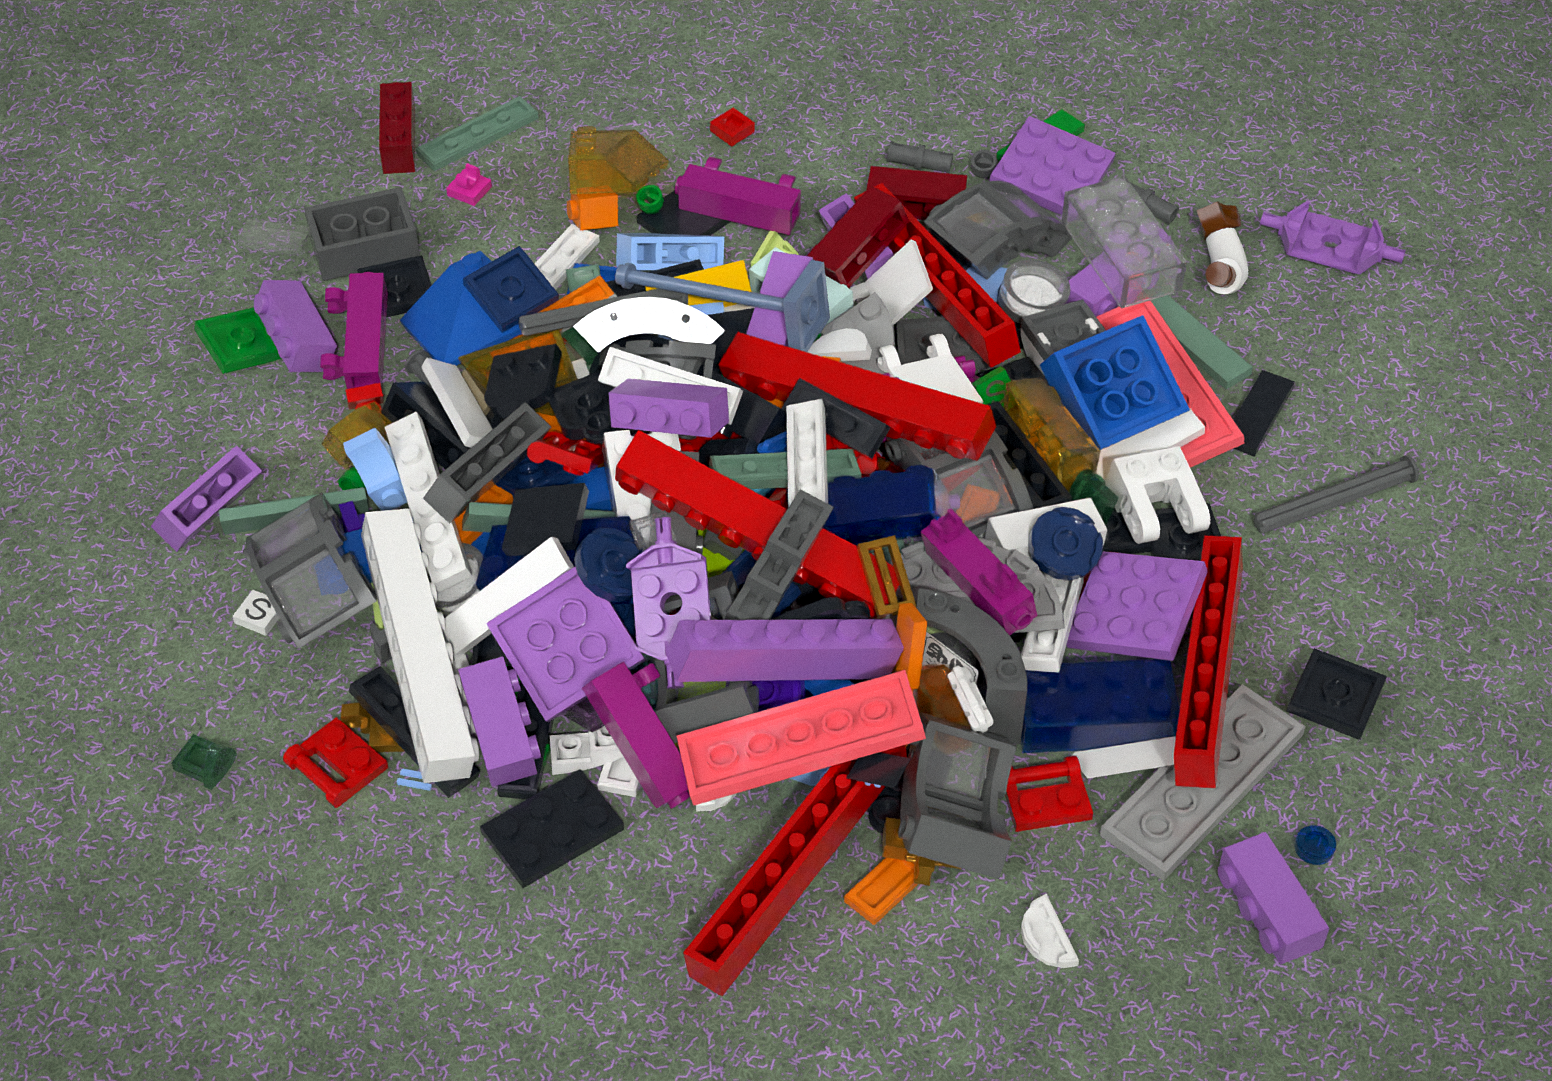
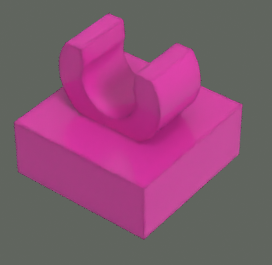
(469, 185)

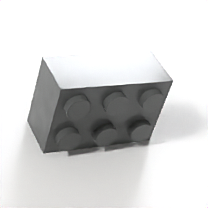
(361, 232)

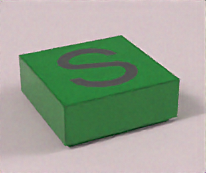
(992, 386)

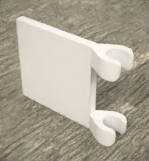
(898, 283)
(937, 372)

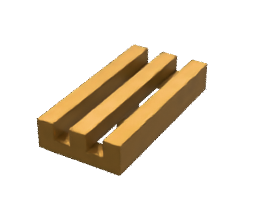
(877, 545)

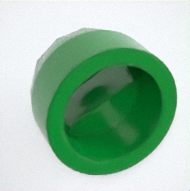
(653, 195)
(351, 480)

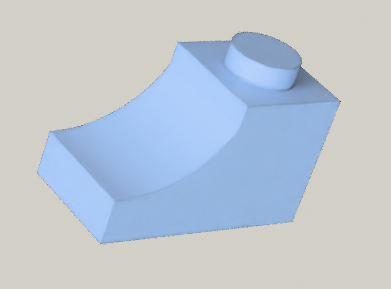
(377, 469)

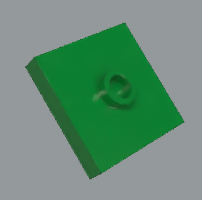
(237, 340)

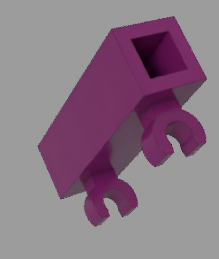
(739, 197)
(364, 330)
(979, 572)
(639, 732)

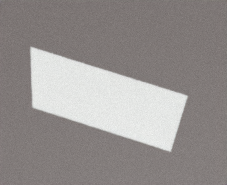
(1127, 757)

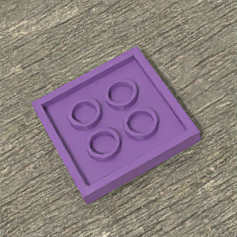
(1050, 162)
(1136, 605)
(563, 642)

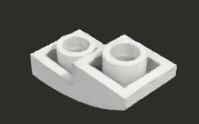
(582, 751)

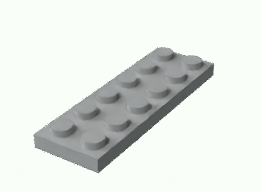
(1169, 821)

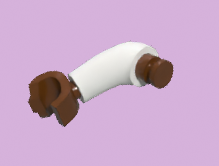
(1228, 260)

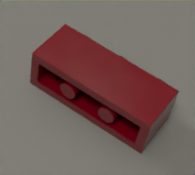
(397, 127)
(918, 189)
(860, 236)

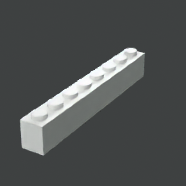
(418, 646)

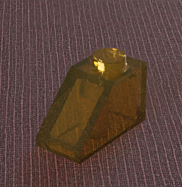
(351, 426)

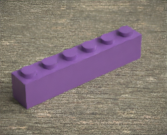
(783, 649)

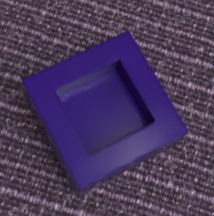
(349, 517)

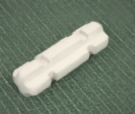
(970, 699)

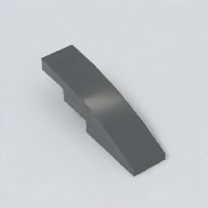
(781, 559)

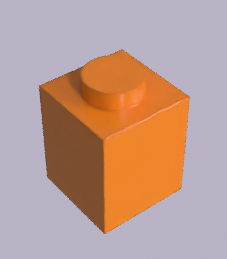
(593, 210)

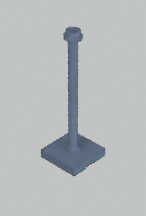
(803, 306)

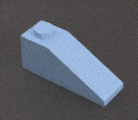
(659, 251)

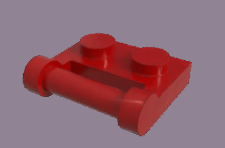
(574, 455)
(341, 751)
(1048, 804)

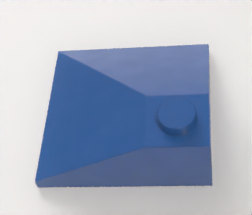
(449, 318)
(1116, 383)

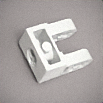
(1154, 478)

